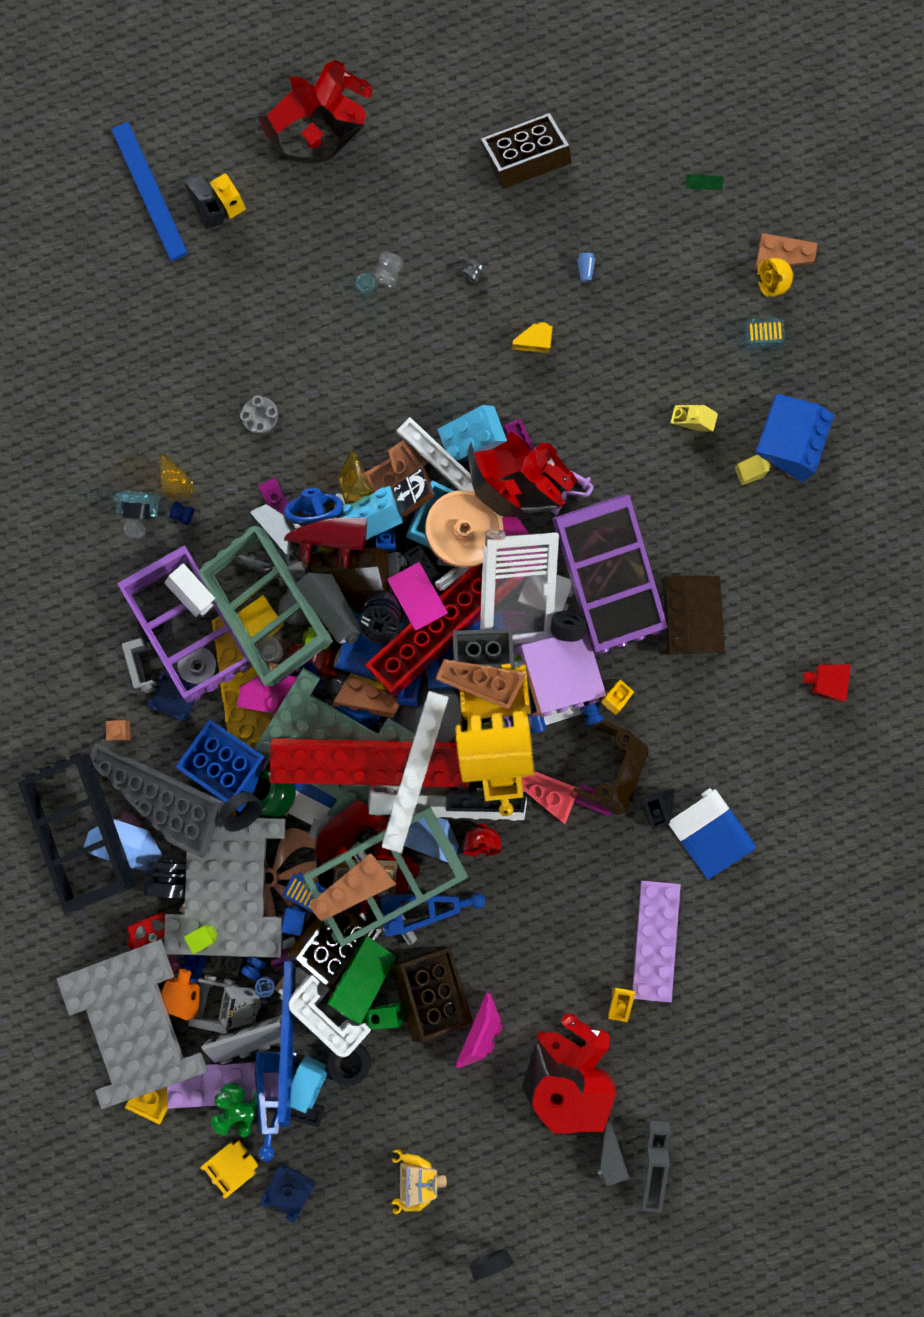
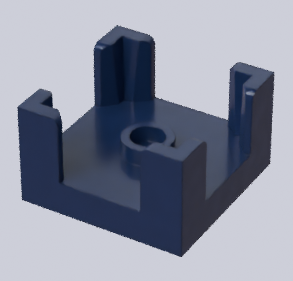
(169, 699)
(288, 1191)

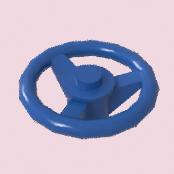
(311, 504)

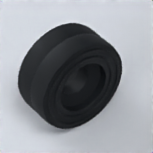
(568, 626)

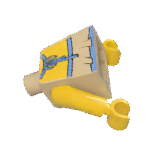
(417, 1183)

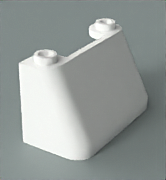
(340, 1039)

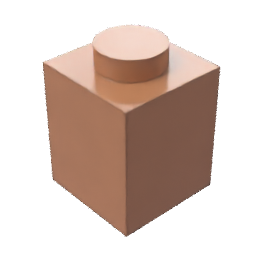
(118, 730)

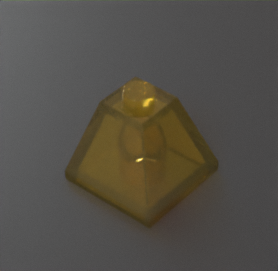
(353, 480)
(174, 481)

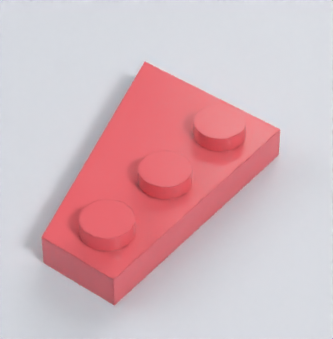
(550, 794)

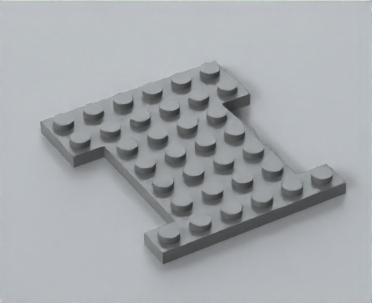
(229, 895)
(131, 1022)

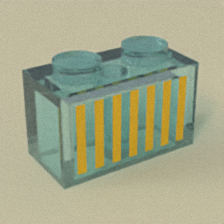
(764, 333)

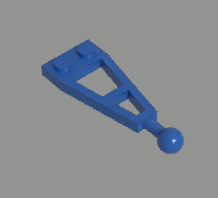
(392, 902)
(267, 1063)

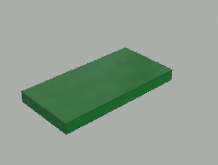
(361, 980)

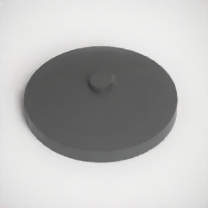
(410, 716)

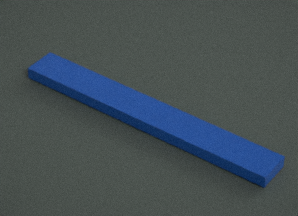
(149, 191)
(286, 1048)

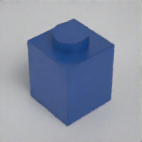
(294, 920)

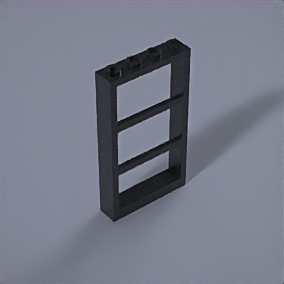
(104, 820)

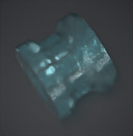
(365, 280)

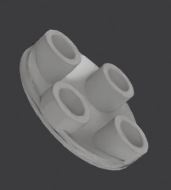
(259, 415)

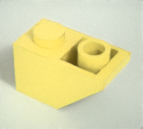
(694, 417)
(752, 469)

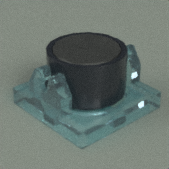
(137, 504)

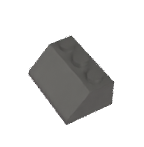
(484, 647)

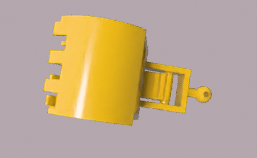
(496, 754)

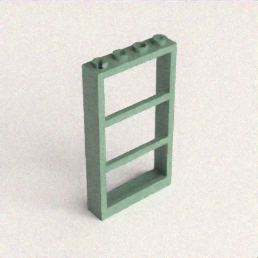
(223, 558)
(443, 842)

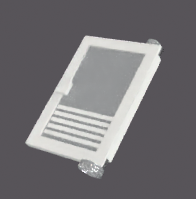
(519, 584)

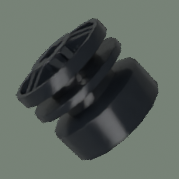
(380, 617)
(165, 879)

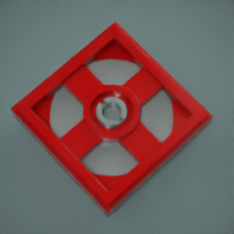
(148, 930)

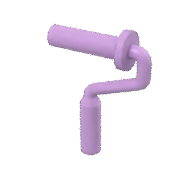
(585, 482)

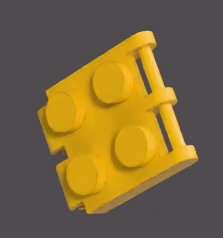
(231, 1167)

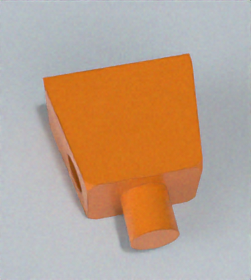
(181, 996)

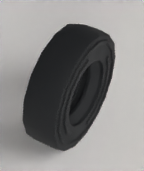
(166, 630)

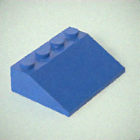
(795, 436)
(222, 763)

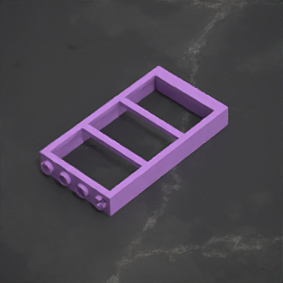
(148, 576)

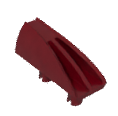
(335, 532)

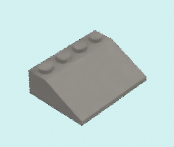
(244, 1040)

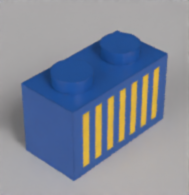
(298, 893)

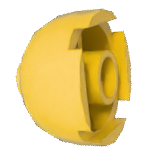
(775, 276)

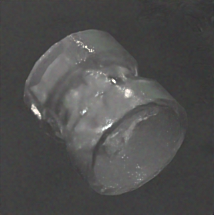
(132, 526)

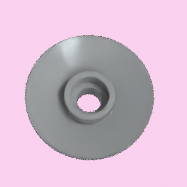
(187, 665)

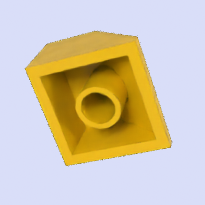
(257, 616)

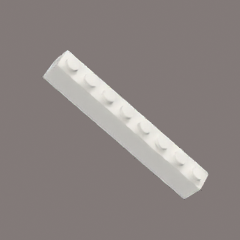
(415, 771)
(383, 798)

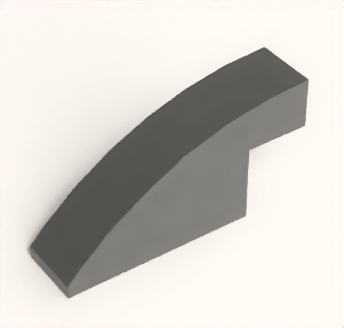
(656, 1166)

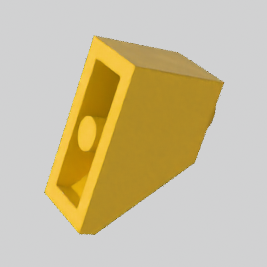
(534, 339)

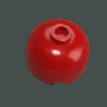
(481, 841)

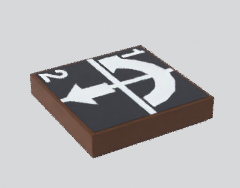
(413, 491)

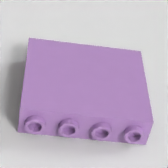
(561, 674)

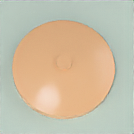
(458, 528)

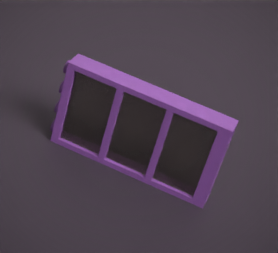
(610, 573)

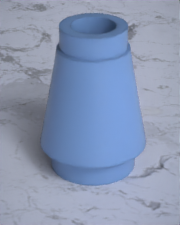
(586, 265)

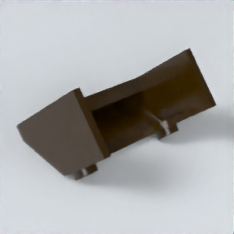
(618, 797)

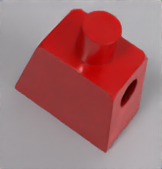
(829, 681)

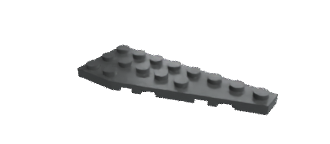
(175, 809)

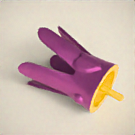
(280, 961)

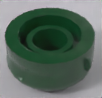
(279, 798)

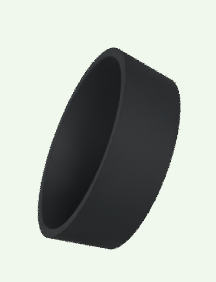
(246, 818)
(490, 1264)

